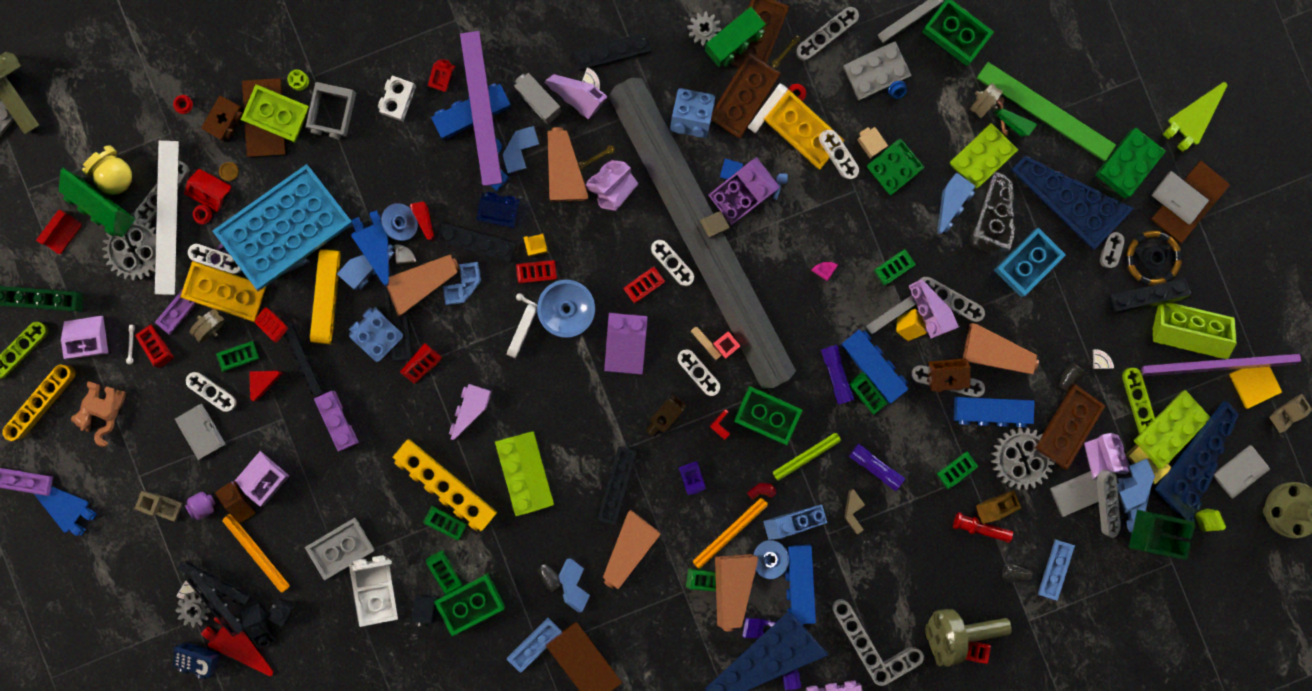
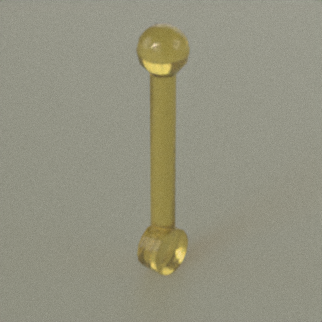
(775, 63)
(610, 149)

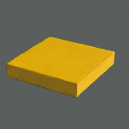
(1255, 385)

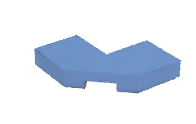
(513, 155)
(461, 292)
(1143, 478)
(569, 577)

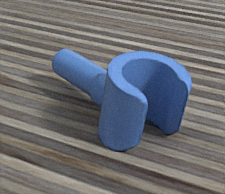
(780, 179)

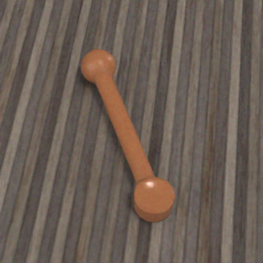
(1000, 101)

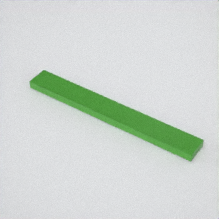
(1047, 112)

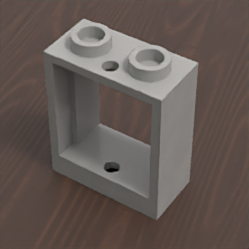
(320, 89)
(537, 98)

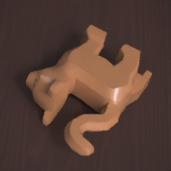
(103, 408)

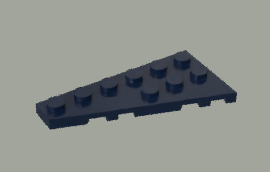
(1078, 205)
(1196, 466)
(775, 653)

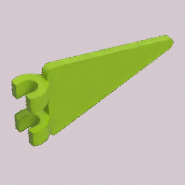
(1195, 118)

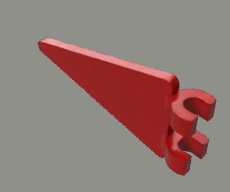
(237, 647)

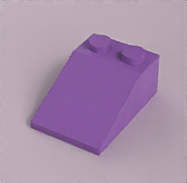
(625, 343)

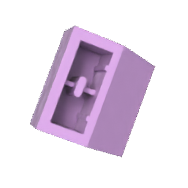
(84, 338)
(261, 479)

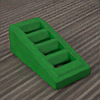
(1017, 123)
(881, 276)
(228, 352)
(859, 379)
(941, 473)
(462, 525)
(449, 569)
(698, 586)

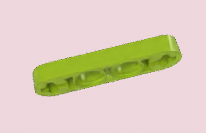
(18, 351)
(1137, 404)

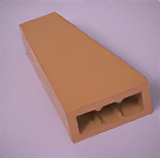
(564, 173)
(417, 283)
(995, 351)
(631, 546)
(733, 588)

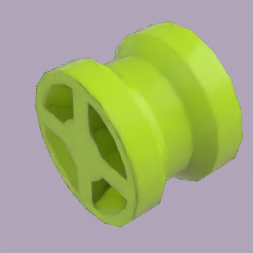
(295, 77)

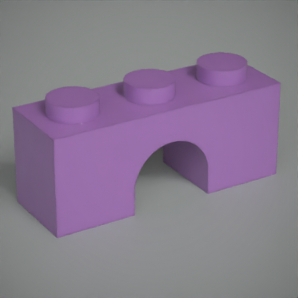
(333, 416)

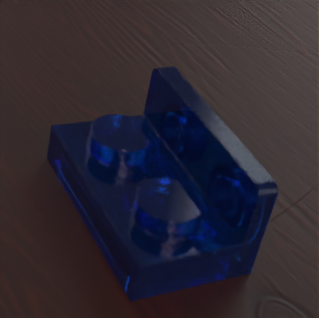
(498, 209)

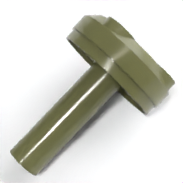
(10, 97)
(1291, 509)
(950, 637)

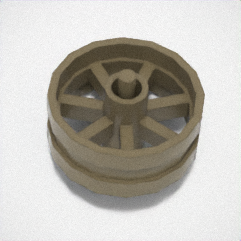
(986, 100)
(207, 326)

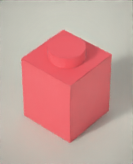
(726, 345)

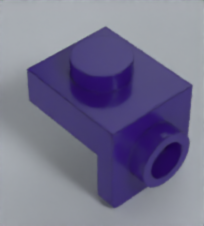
(692, 478)

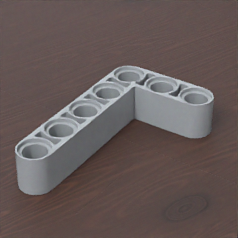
(868, 649)

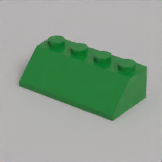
(94, 203)

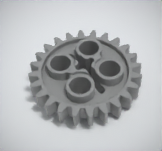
(119, 258)
(1006, 465)

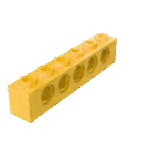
(410, 449)

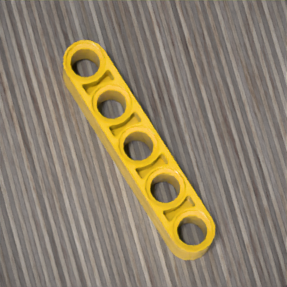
(325, 296)
(30, 405)

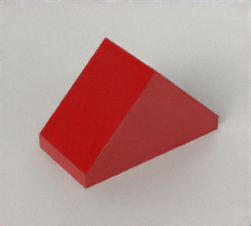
(261, 381)

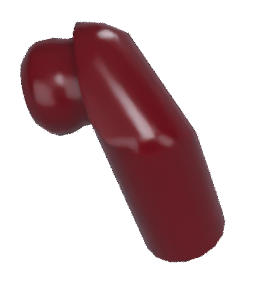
(762, 488)

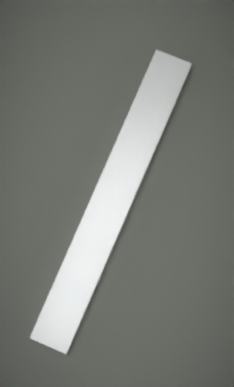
(166, 218)

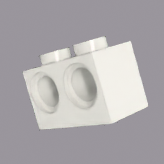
(402, 99)

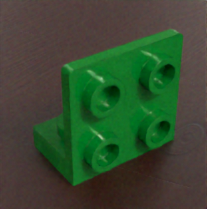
(895, 166)

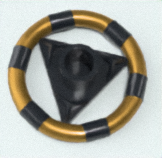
(1154, 257)

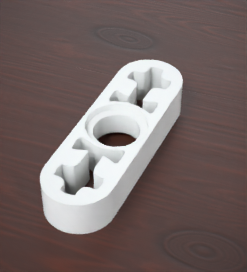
(773, 99)
(827, 145)
(659, 255)
(200, 259)
(521, 331)
(706, 372)
(196, 388)

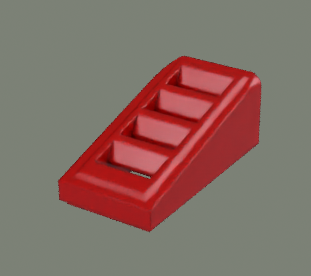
(421, 213)
(529, 279)
(627, 289)
(271, 324)
(419, 356)
(160, 357)
(985, 655)

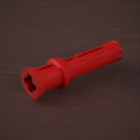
(974, 525)

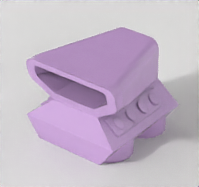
(612, 184)
(1107, 454)

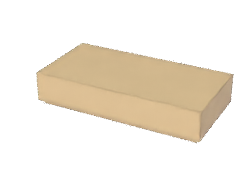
(706, 343)

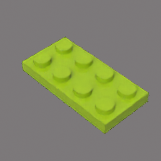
(1172, 429)

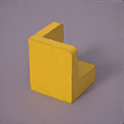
(535, 245)
(911, 325)

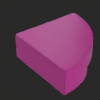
(824, 269)

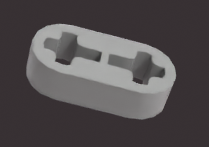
(1107, 249)

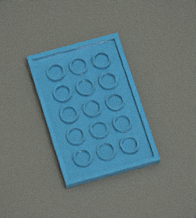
(282, 227)

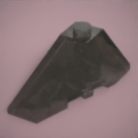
(994, 222)

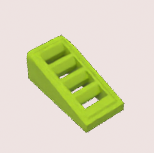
(1209, 520)

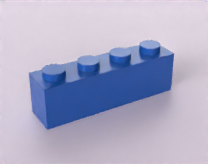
(460, 115)
(872, 363)
(994, 410)
(801, 583)

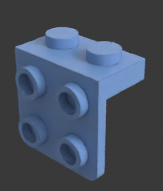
(692, 113)
(375, 334)

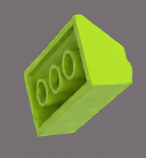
(1194, 330)
(524, 473)

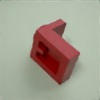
(441, 75)

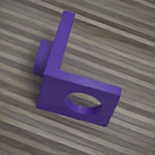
(754, 627)

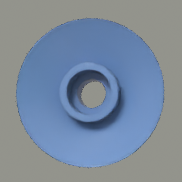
(405, 218)
(765, 566)

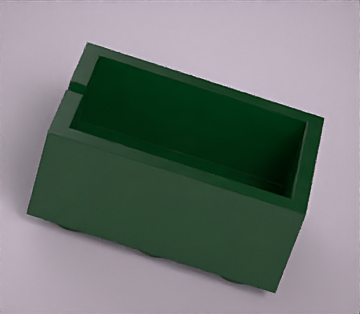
(1157, 532)

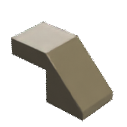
(714, 224)
(1290, 412)
(853, 504)
(158, 505)

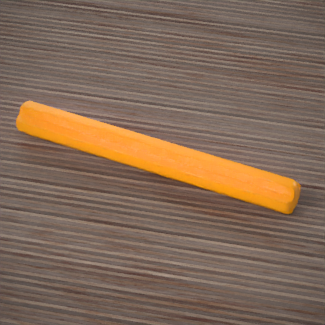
(730, 533)
(256, 553)

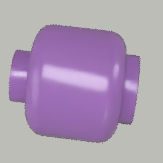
(200, 505)

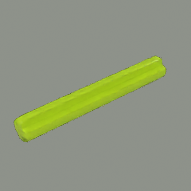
(806, 456)

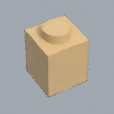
(871, 141)

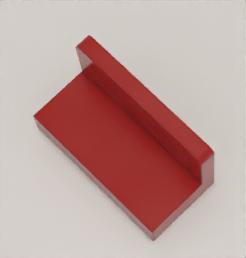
(207, 189)
(59, 231)
(719, 429)

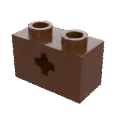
(225, 109)
(949, 374)

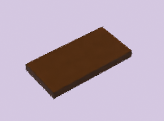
(773, 15)
(744, 95)
(259, 141)
(1206, 183)
(1070, 427)
(582, 660)

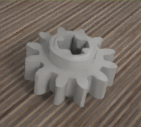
(703, 21)
(188, 615)

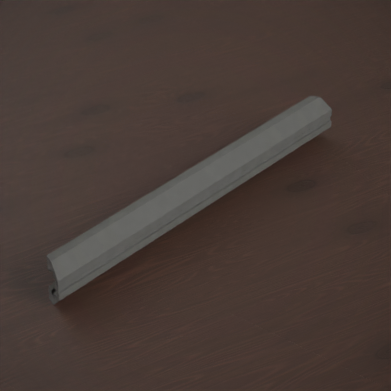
(712, 255)

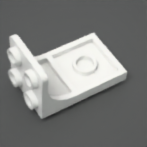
(373, 590)

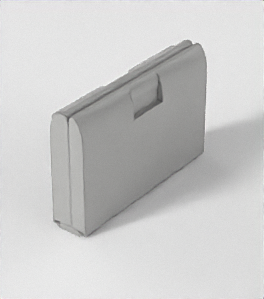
(1180, 197)
(200, 431)
(1241, 471)
(1075, 494)

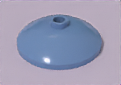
(563, 294)

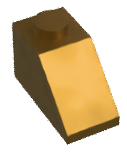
(998, 507)

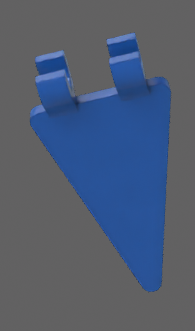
(374, 245)
(66, 510)

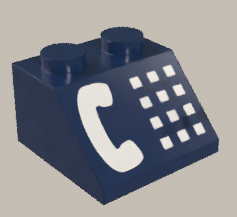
(195, 660)

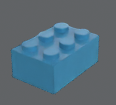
(1029, 262)

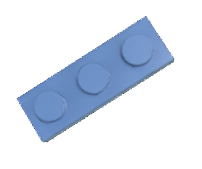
(1056, 570)
(533, 645)

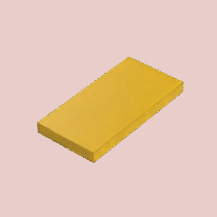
(800, 128)
(222, 291)

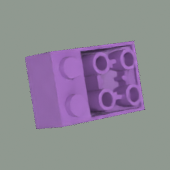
(745, 192)

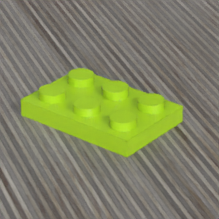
(275, 113)
(983, 156)

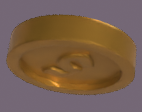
(228, 171)

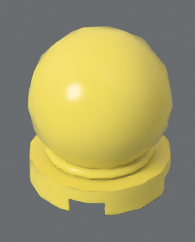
(109, 173)

